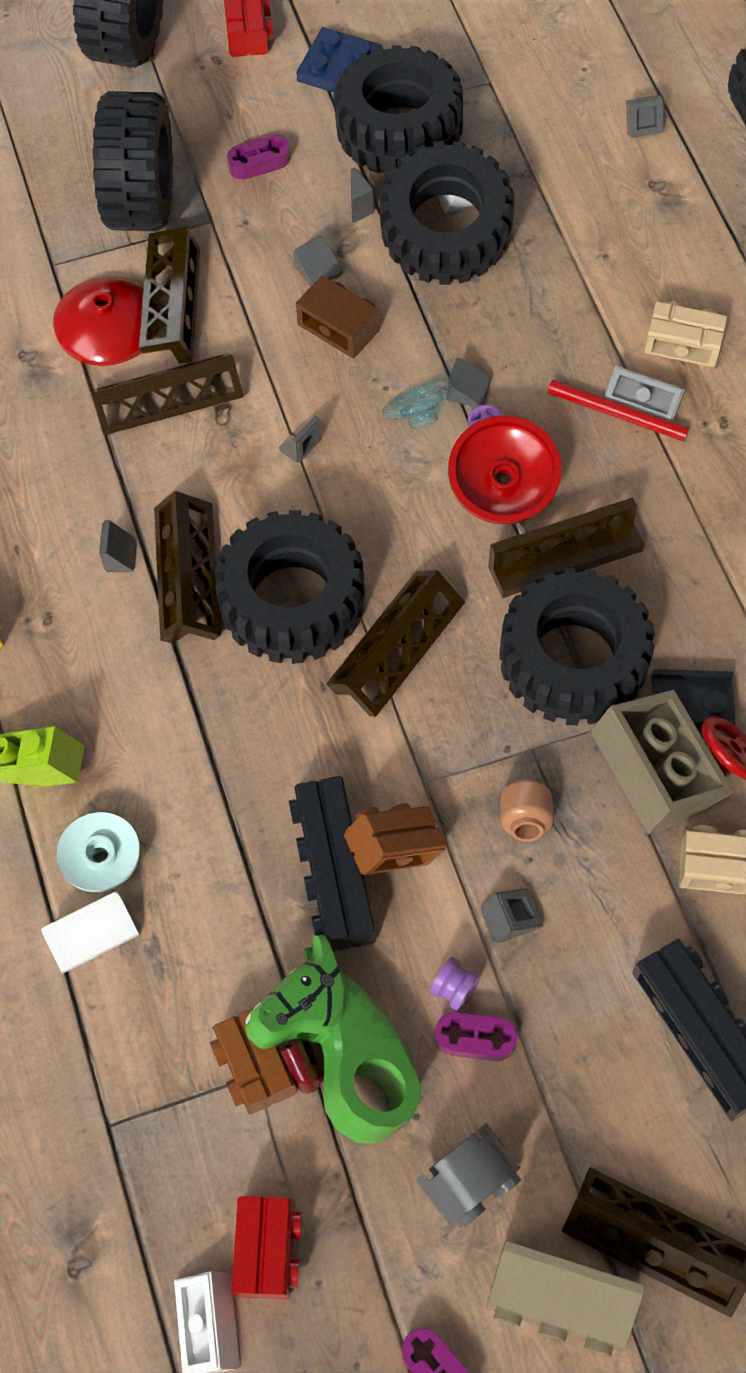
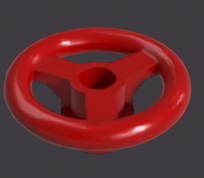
(726, 751)

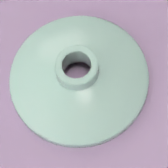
(93, 835)

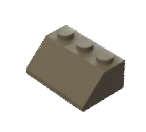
(660, 760)
(564, 1299)

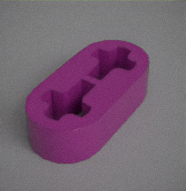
(258, 157)
(475, 1047)
(441, 1353)

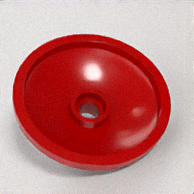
(99, 332)
(506, 448)

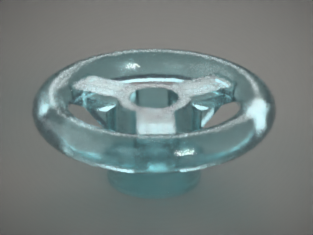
(417, 404)

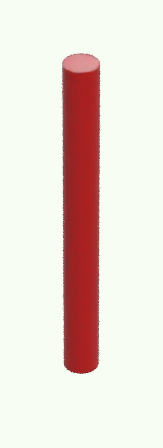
(618, 410)

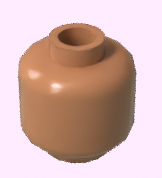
(526, 809)

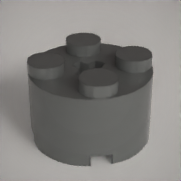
(470, 1176)

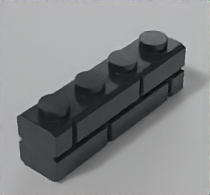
(334, 876)
(698, 1021)

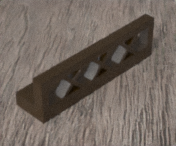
(183, 286)
(163, 379)
(597, 542)
(176, 564)
(386, 633)
(656, 1246)

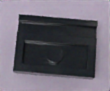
(699, 691)

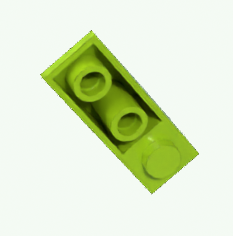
(40, 757)

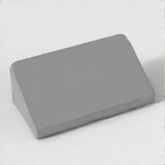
(644, 393)

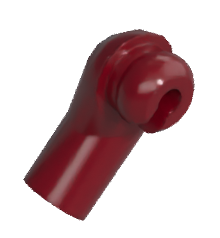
(305, 1074)

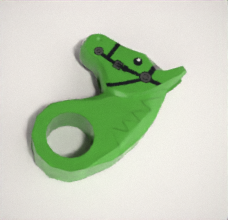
(356, 1039)

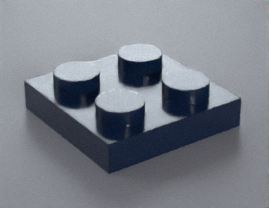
(330, 57)

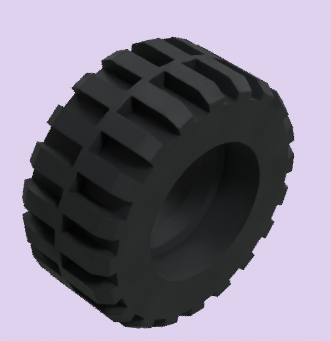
(117, 30)
(396, 80)
(133, 161)
(446, 172)
(280, 544)
(584, 602)

